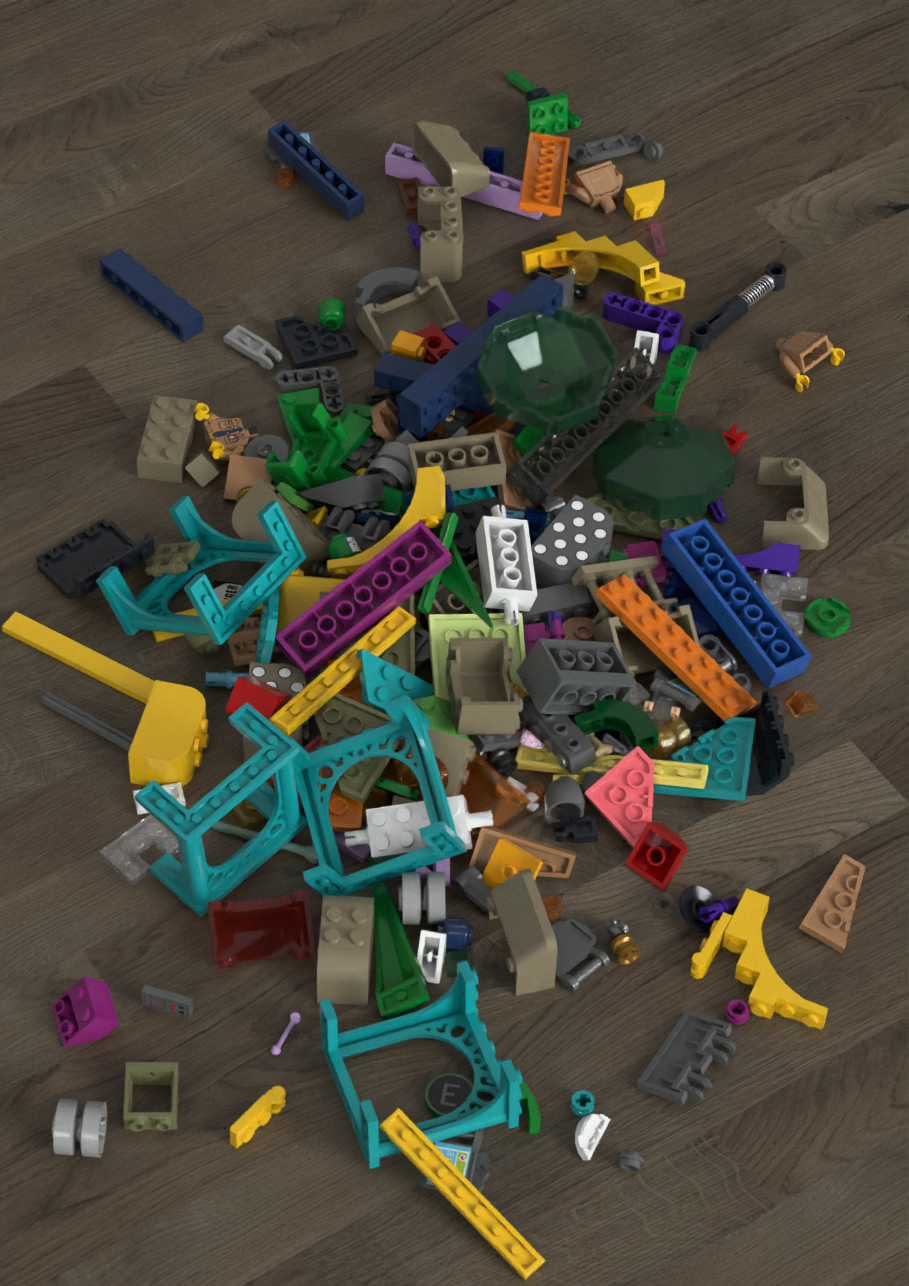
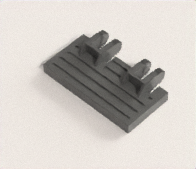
(343, 523)
(687, 1050)

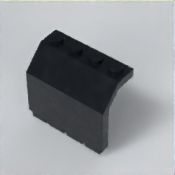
(79, 564)
(770, 752)

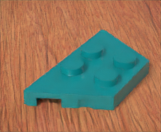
(384, 681)

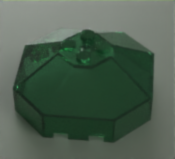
(559, 350)
(663, 474)

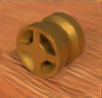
(625, 949)

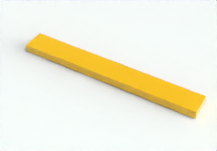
(79, 656)
(341, 671)
(462, 1194)

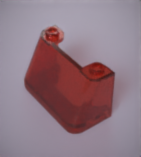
(261, 929)

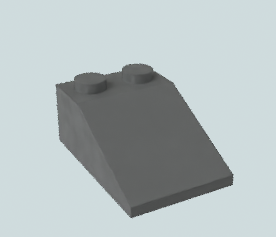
(354, 492)

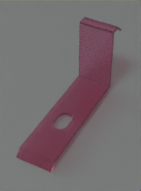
(657, 233)

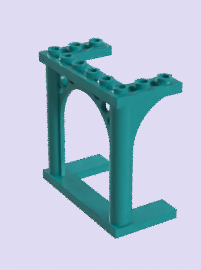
(150, 608)
(441, 835)
(194, 879)
(451, 1010)

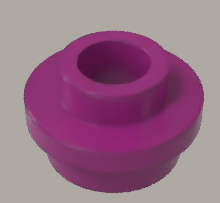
(739, 1007)

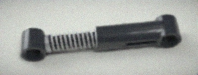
(707, 330)

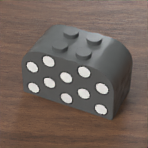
(573, 539)

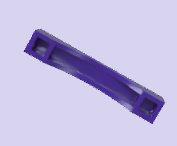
(778, 557)

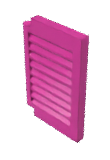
(646, 549)

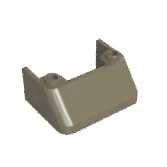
(803, 525)
(527, 932)

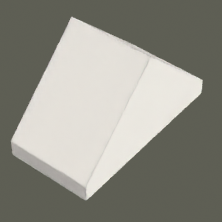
(647, 344)
(432, 954)

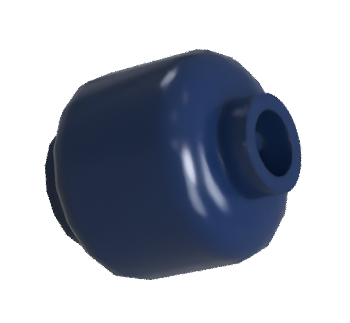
(458, 933)

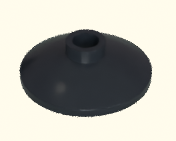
(690, 903)

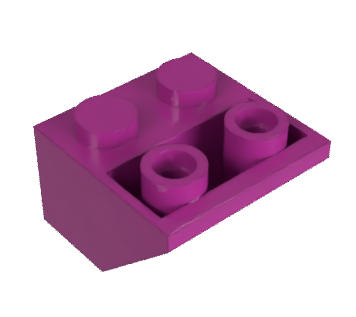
(85, 1012)

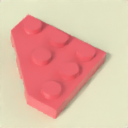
(626, 795)

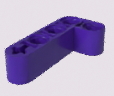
(645, 318)

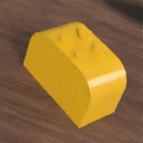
(169, 736)

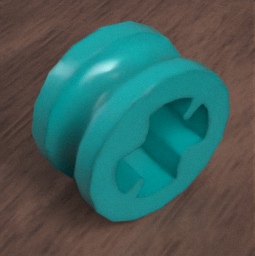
(575, 1103)

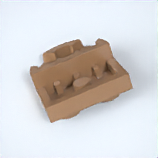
(385, 420)
(244, 641)

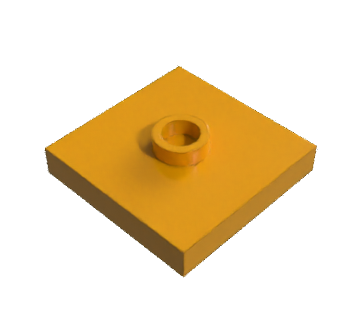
(507, 861)

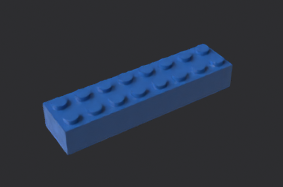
(736, 603)

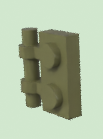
(172, 558)

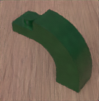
(622, 718)

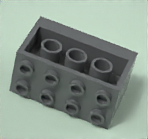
(574, 674)

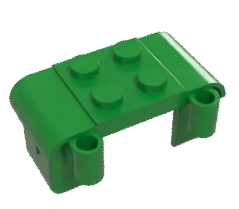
(311, 452)

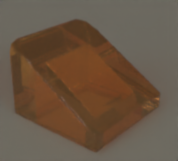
(801, 703)

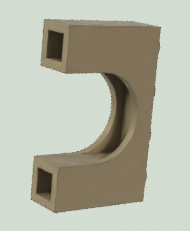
(455, 754)

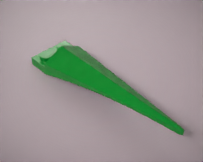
(358, 424)
(458, 581)
(398, 972)

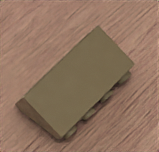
(449, 157)

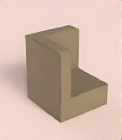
(202, 468)

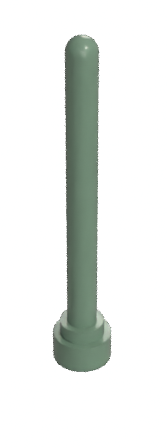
(308, 851)

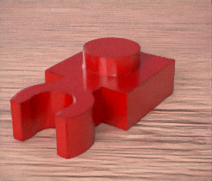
(734, 439)

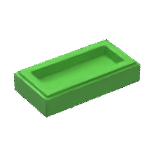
(294, 497)

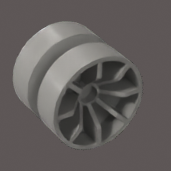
(393, 466)
(418, 898)
(88, 1128)

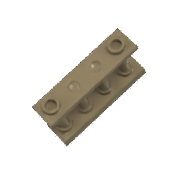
(606, 572)

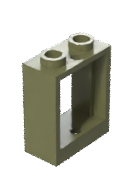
(151, 1074)

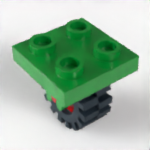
(545, 112)

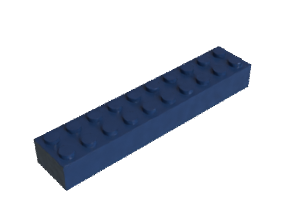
(453, 376)

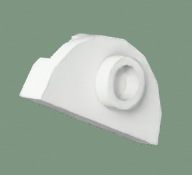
(589, 1134)

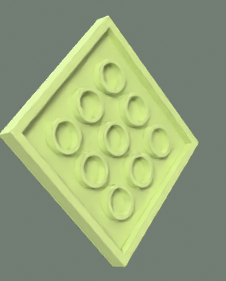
(448, 626)

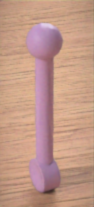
(294, 1019)

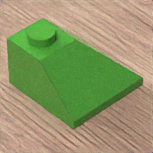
(439, 714)

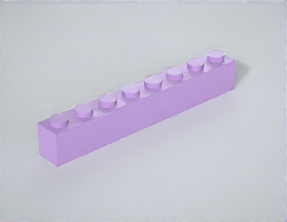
(502, 190)

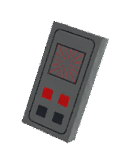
(167, 1001)

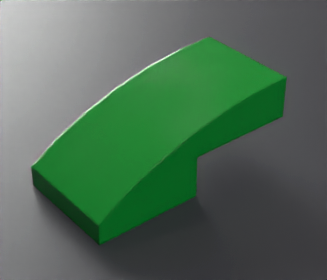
(530, 1106)

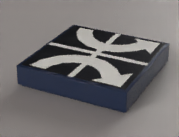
(364, 515)

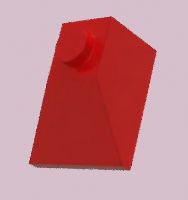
(657, 854)

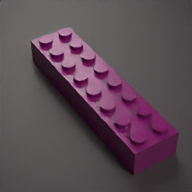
(363, 599)

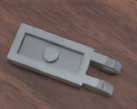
(252, 346)

